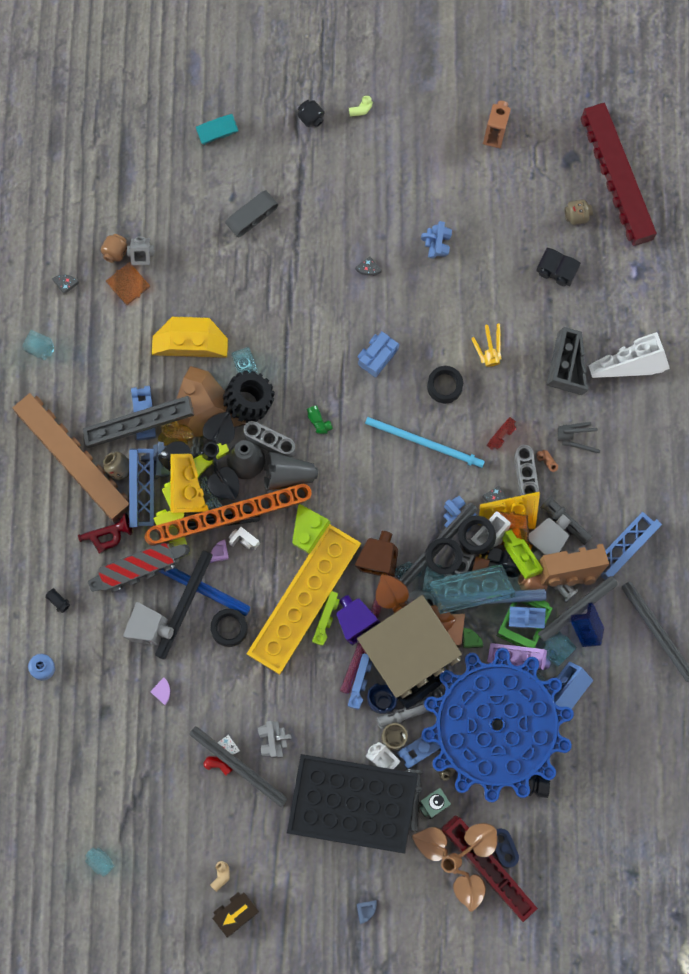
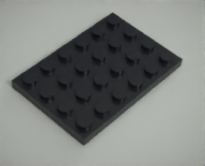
(352, 803)

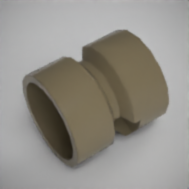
(394, 736)

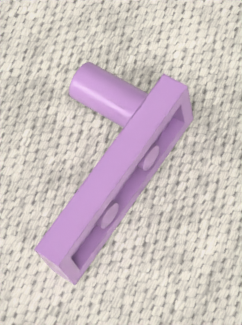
(520, 654)

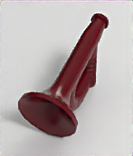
(122, 525)

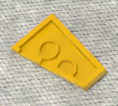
(185, 488)
(522, 504)

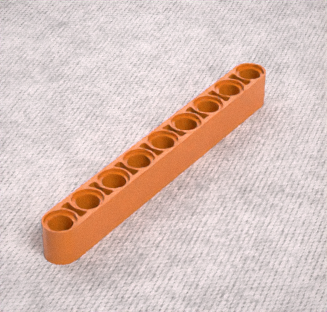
(235, 508)

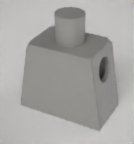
(550, 535)
(147, 626)

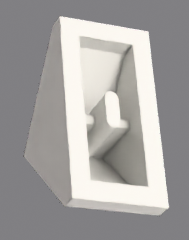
(500, 524)

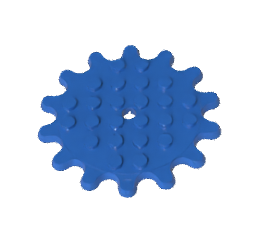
(502, 755)

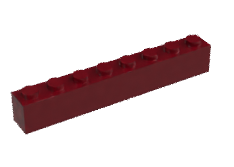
(618, 174)

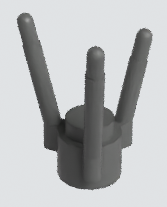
(567, 432)

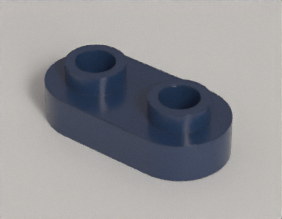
(506, 847)

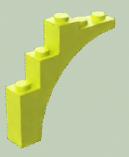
(164, 516)

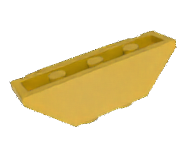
(190, 338)

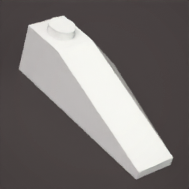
(642, 358)

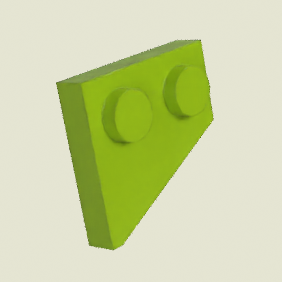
(308, 528)

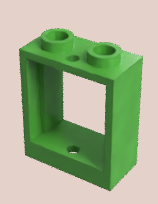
(517, 639)

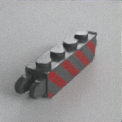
(137, 566)

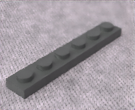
(138, 421)

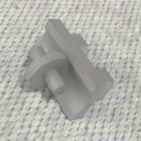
(276, 739)

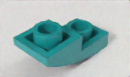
(217, 128)

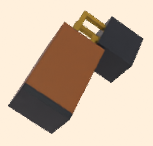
(493, 556)

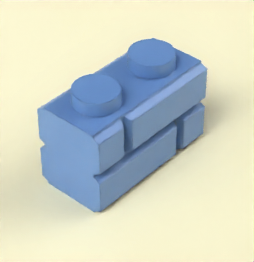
(378, 353)

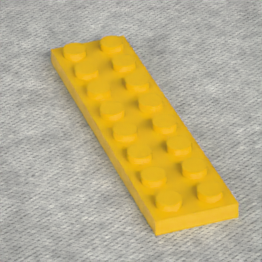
(303, 599)

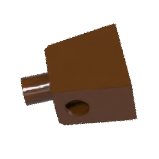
(378, 556)

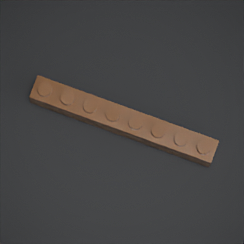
(71, 457)

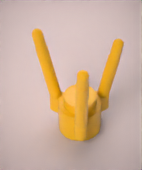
(491, 357)

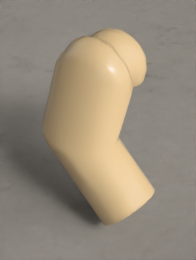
(223, 875)

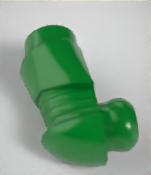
(316, 419)

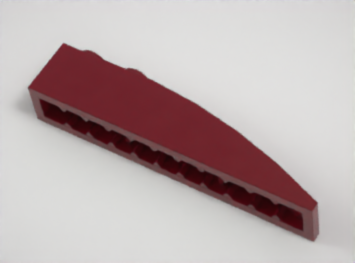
(491, 871)

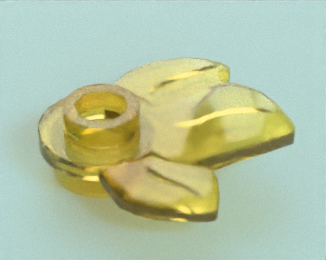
(179, 433)

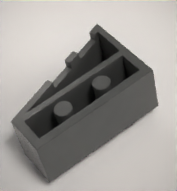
(567, 364)

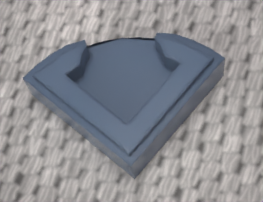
(366, 910)

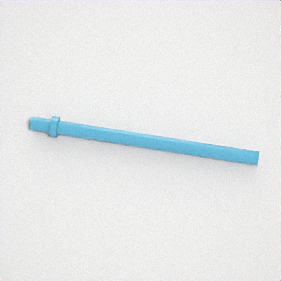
(425, 442)

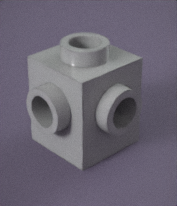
(140, 251)

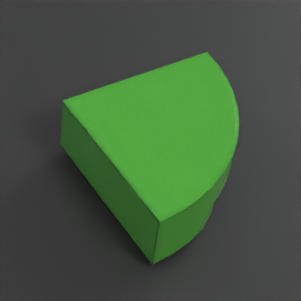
(471, 639)

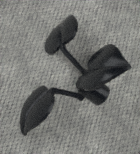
(220, 430)

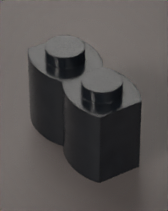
(558, 266)

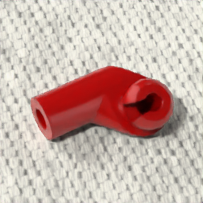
(215, 762)

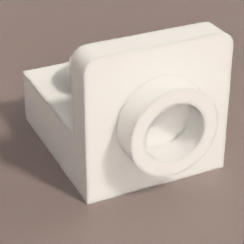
(246, 538)
(382, 756)

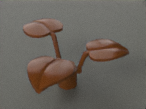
(394, 594)

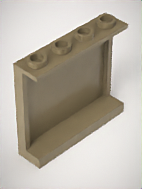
(410, 647)

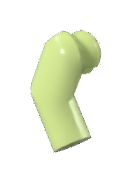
(363, 108)

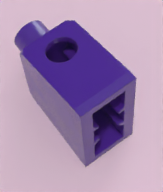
(355, 619)

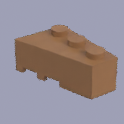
(573, 568)

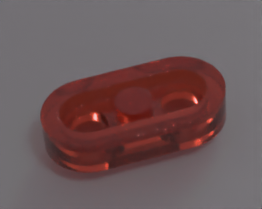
(497, 440)

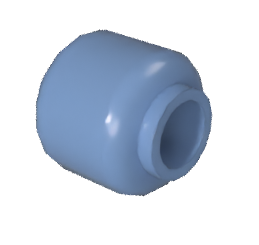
(42, 673)

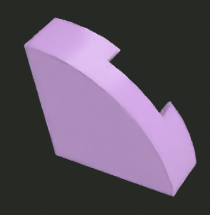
(219, 552)
(162, 691)

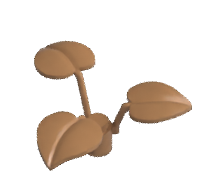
(480, 837)

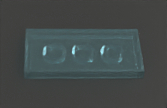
(471, 589)

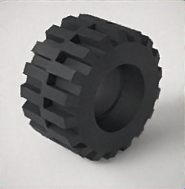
(254, 385)

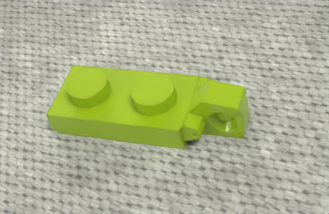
(521, 555)
(325, 619)

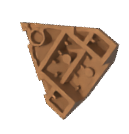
(205, 397)

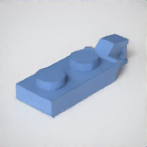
(360, 683)

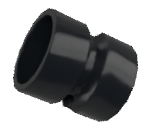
(539, 786)

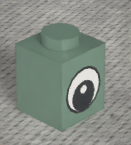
(434, 803)

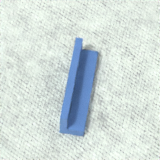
(134, 487)
(633, 548)

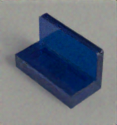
(588, 627)

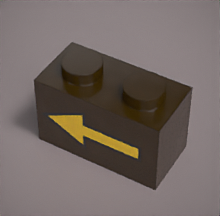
(235, 914)

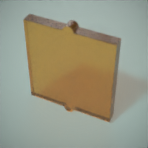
(128, 283)
(519, 525)

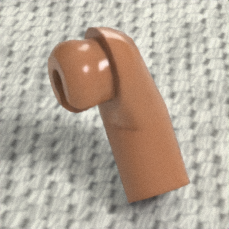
(545, 456)

